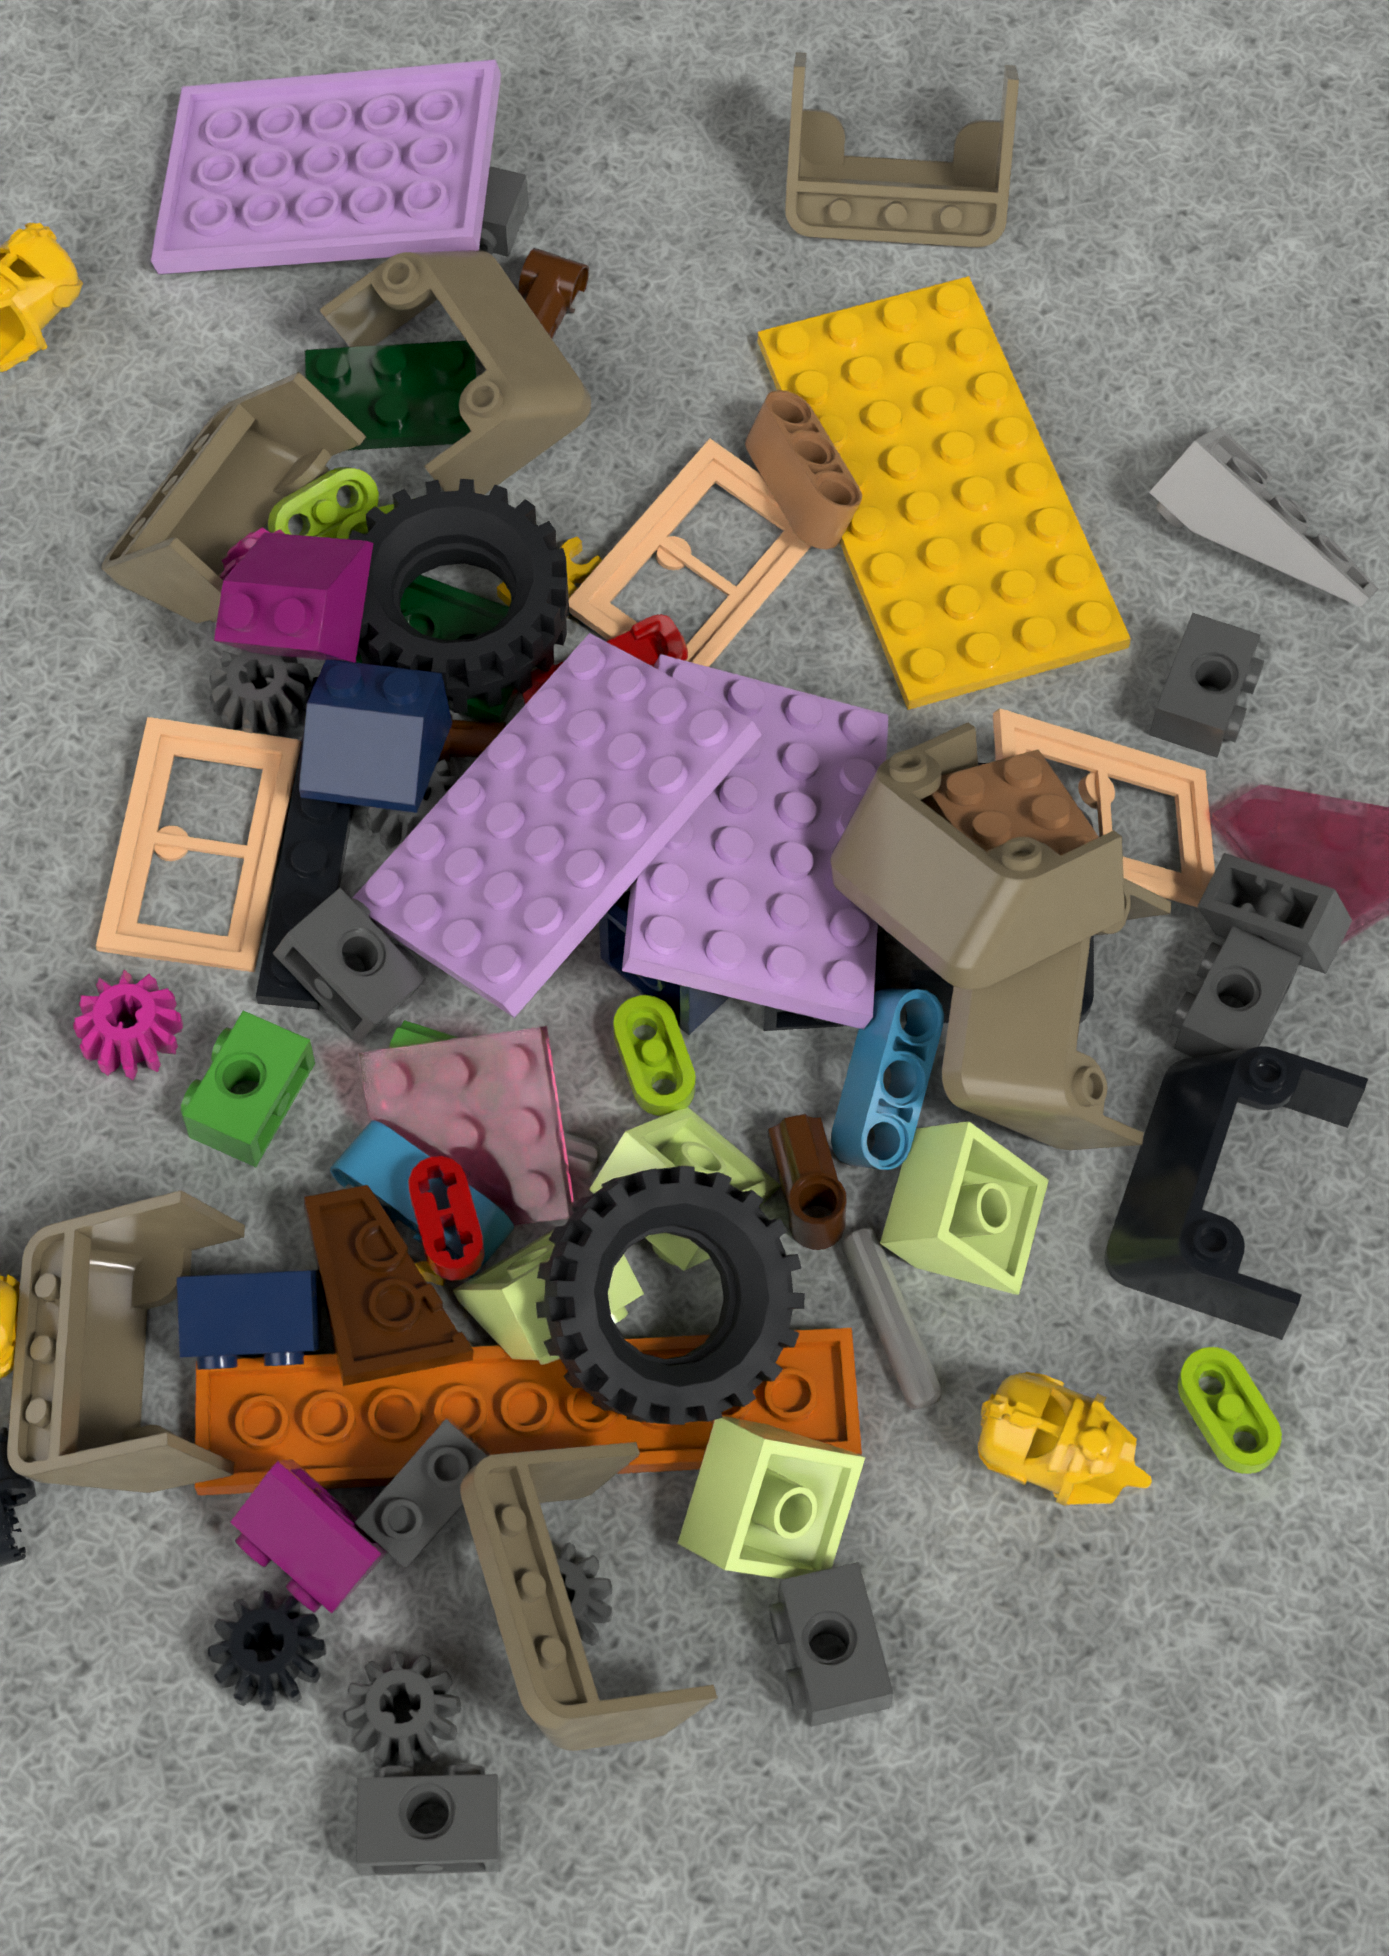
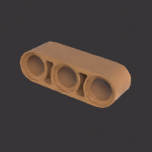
(803, 469)

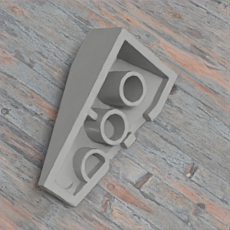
(1224, 497)

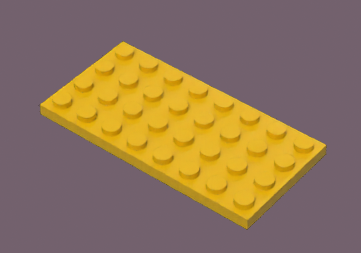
(961, 513)

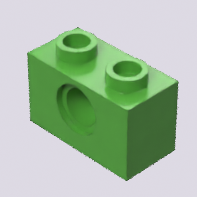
(247, 1122)

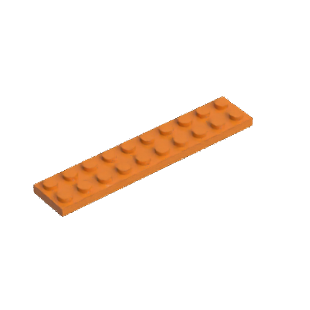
(505, 1404)

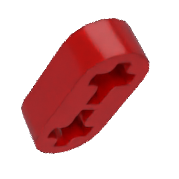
(461, 1214)

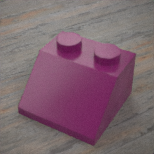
(296, 597)
(307, 1536)

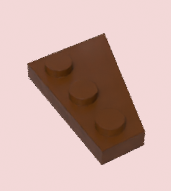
(374, 1295)

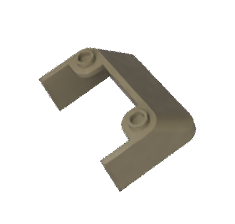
(893, 197)
(528, 388)
(225, 490)
(951, 901)
(1016, 1046)
(86, 1340)
(533, 1606)

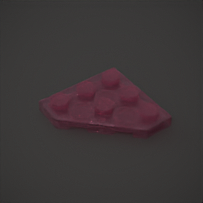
(1317, 840)
(485, 1106)

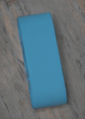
(864, 1098)
(385, 1164)

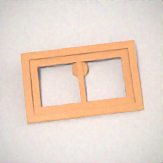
(650, 533)
(1104, 759)
(140, 837)

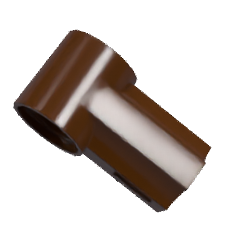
(551, 285)
(808, 1180)

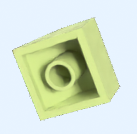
(683, 1141)
(965, 1207)
(507, 1295)
(769, 1500)

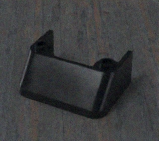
(1161, 1233)

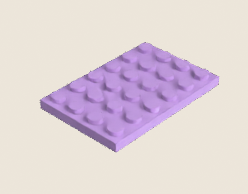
(328, 167)
(555, 821)
(747, 881)

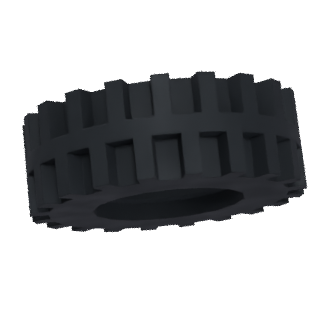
(474, 532)
(753, 1282)

